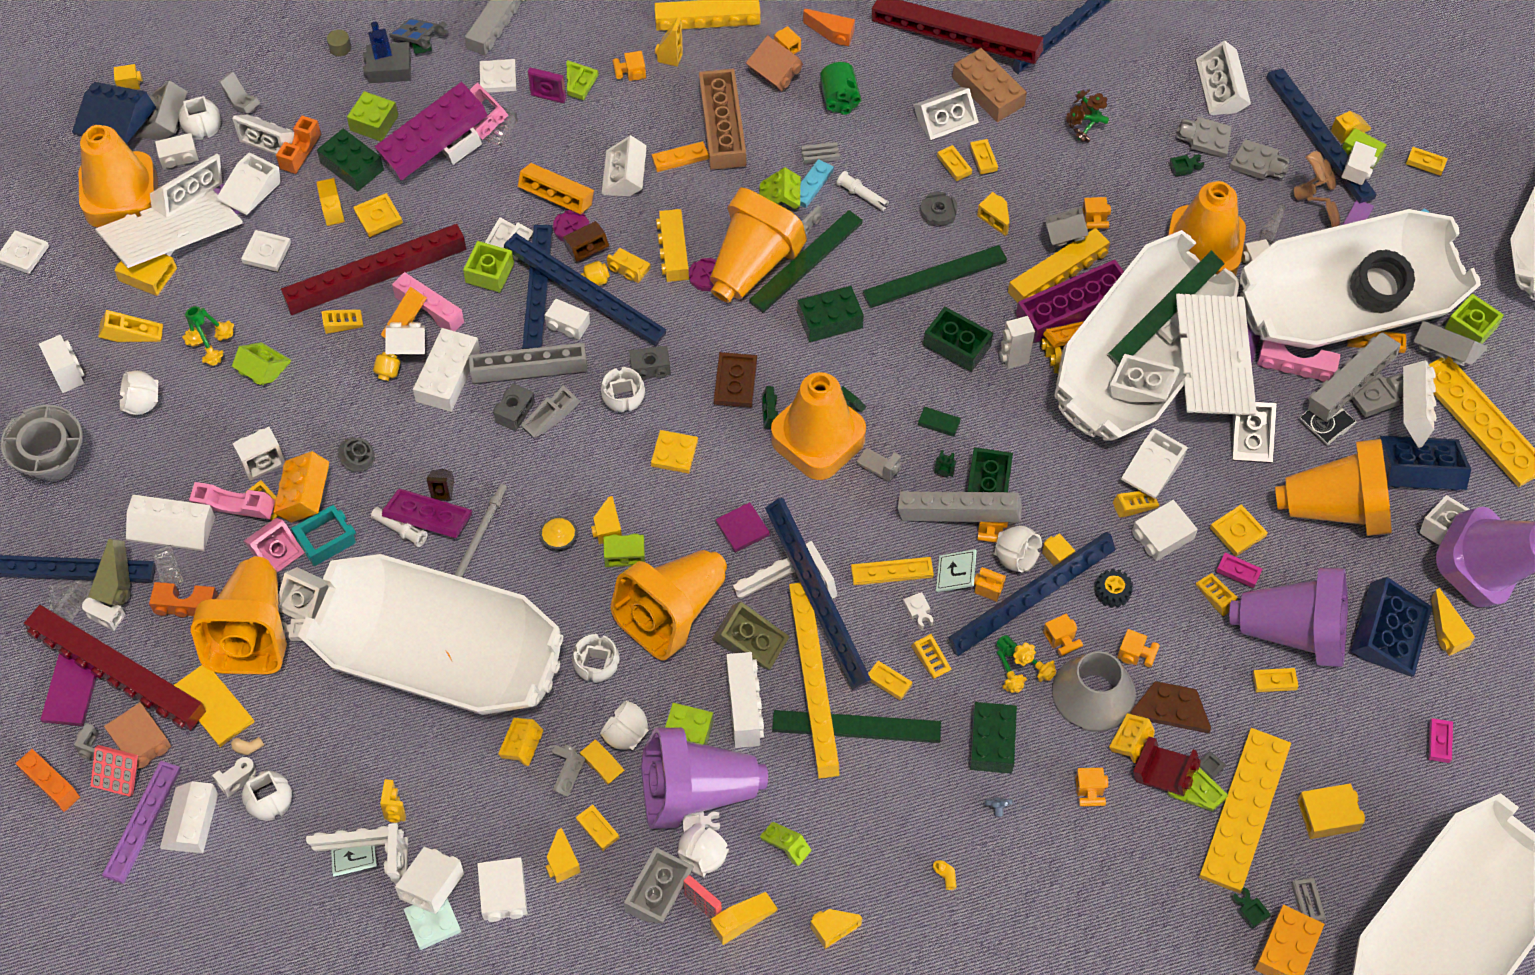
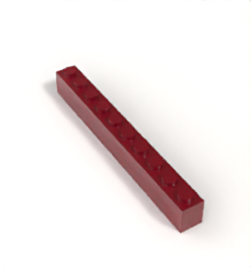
(958, 29)
(373, 269)
(114, 667)

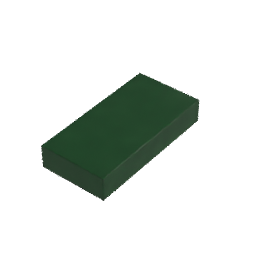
(939, 421)

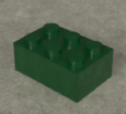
(350, 159)
(830, 313)
(958, 339)
(990, 471)
(993, 737)

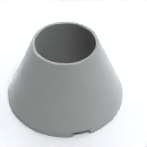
(36, 431)
(1090, 708)

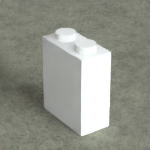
(1164, 530)
(429, 879)
(502, 889)

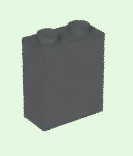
(391, 68)

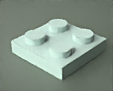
(432, 927)

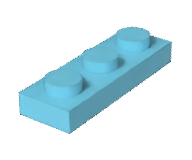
(814, 181)

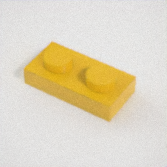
(983, 156)
(1426, 161)
(954, 163)
(889, 680)
(1275, 680)
(597, 827)

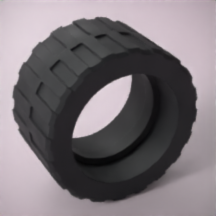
(1394, 264)

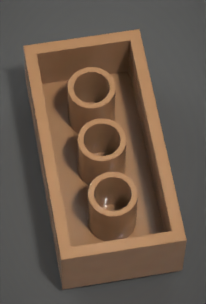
(989, 84)

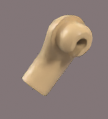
(246, 748)

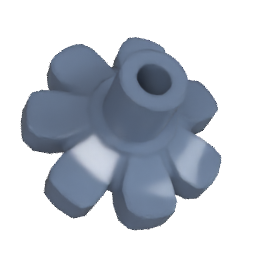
(998, 804)

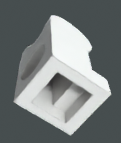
(102, 614)
(236, 776)

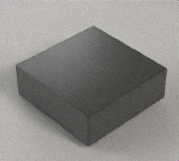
(1211, 765)

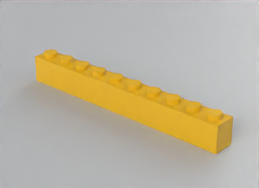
(814, 683)

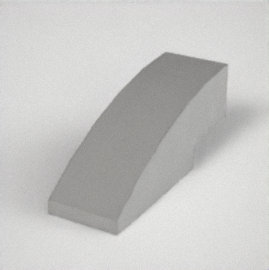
(551, 412)

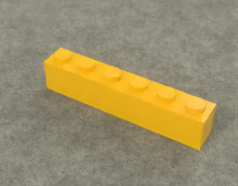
(707, 13)
(1060, 266)

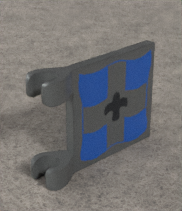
(417, 31)

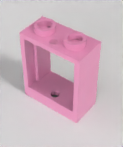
(494, 118)

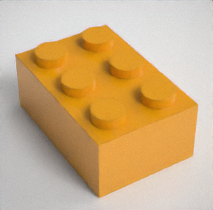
(301, 487)
(1289, 943)

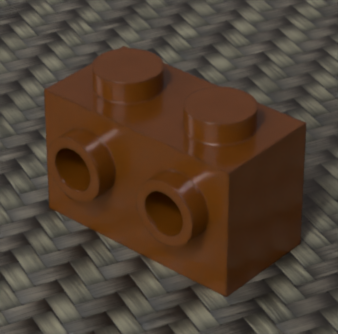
(586, 241)

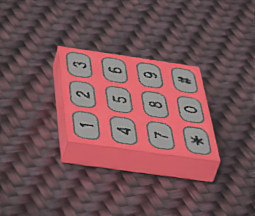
(114, 770)
(701, 897)

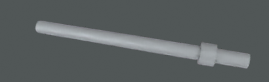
(494, 504)

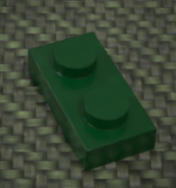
(853, 401)
(769, 402)

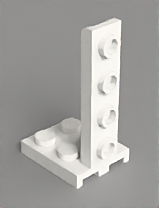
(780, 570)
(395, 845)

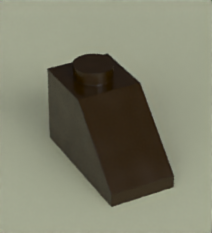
(441, 484)

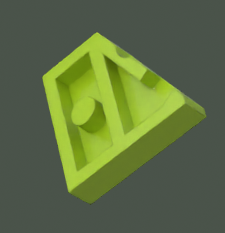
(579, 79)
(1203, 793)

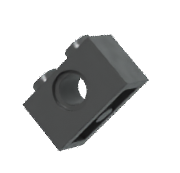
(656, 356)
(513, 416)

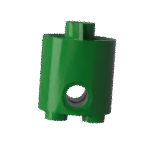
(840, 87)

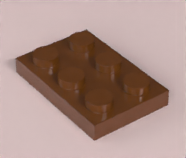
(735, 379)

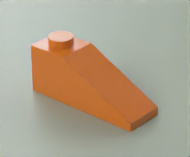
(832, 27)

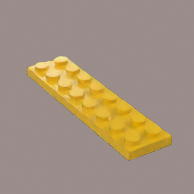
(1484, 421)
(1245, 810)

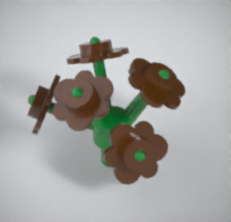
(1087, 111)

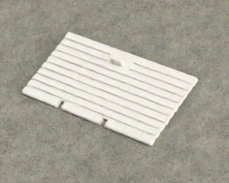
(152, 234)
(1216, 354)

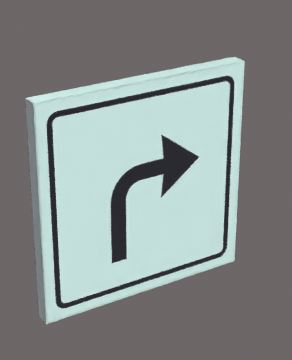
(956, 570)
(353, 859)

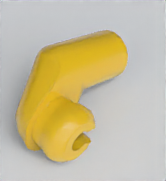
(947, 872)

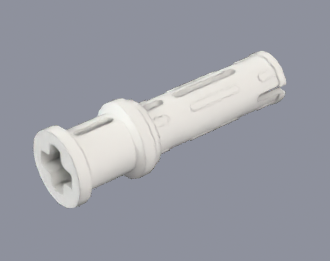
(855, 187)
(405, 530)

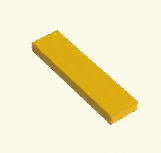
(892, 571)

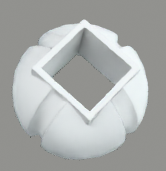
(200, 124)
(620, 382)
(138, 392)
(1018, 548)
(599, 648)
(626, 727)
(271, 805)
(702, 849)

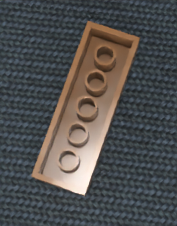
(722, 119)

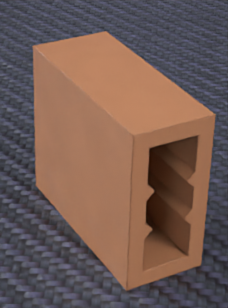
(774, 63)
(138, 734)

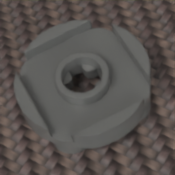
(936, 217)

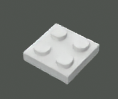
(498, 75)
(266, 250)
(22, 252)

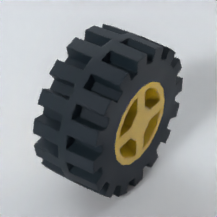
(1116, 581)

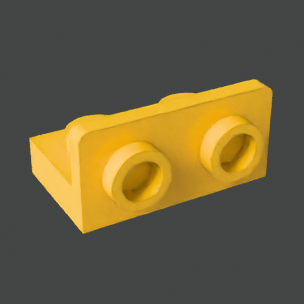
(628, 265)
(1132, 736)
(521, 740)
(390, 803)

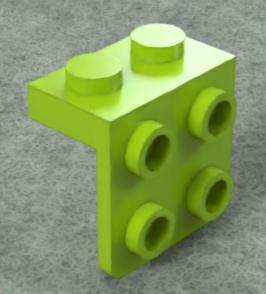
(782, 187)

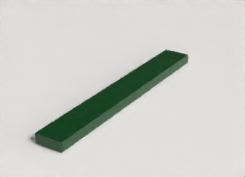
(805, 261)
(934, 276)
(1166, 307)
(862, 726)

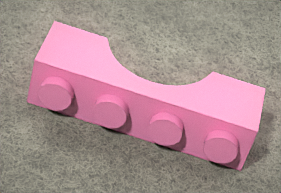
(441, 310)
(1277, 357)
(248, 504)

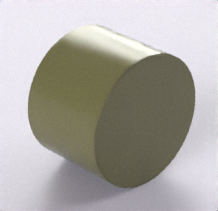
(339, 42)

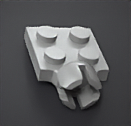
(1205, 135)
(1259, 161)
(1379, 395)

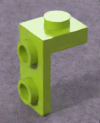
(787, 840)

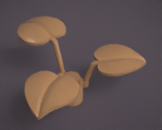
(1324, 174)

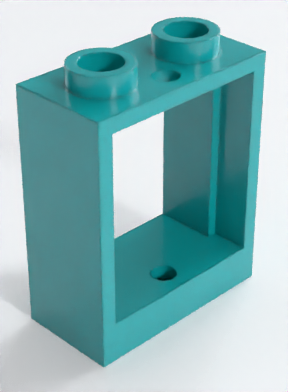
(331, 548)

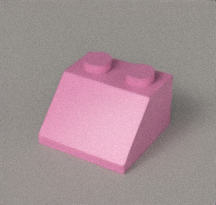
(275, 544)

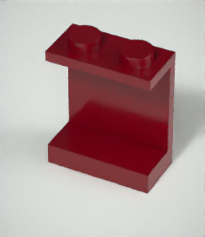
(1166, 768)

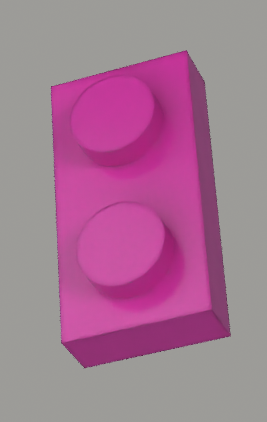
(1239, 570)
(1440, 740)

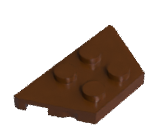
(1173, 707)

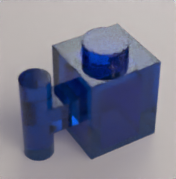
(379, 42)

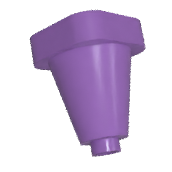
(1486, 555)
(1299, 615)
(693, 777)

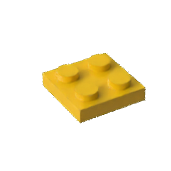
(377, 215)
(674, 451)
(1238, 530)

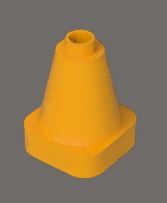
(113, 177)
(1213, 224)
(754, 243)
(818, 428)
(1342, 490)
(664, 600)
(243, 624)

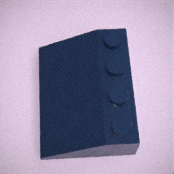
(113, 107)
(1434, 465)
(1392, 627)

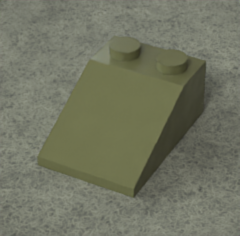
(112, 577)
(749, 632)

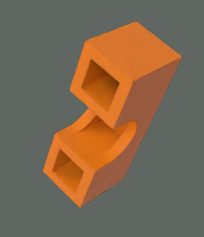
(306, 134)
(165, 599)
(48, 779)

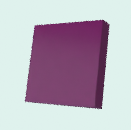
(547, 85)
(742, 527)

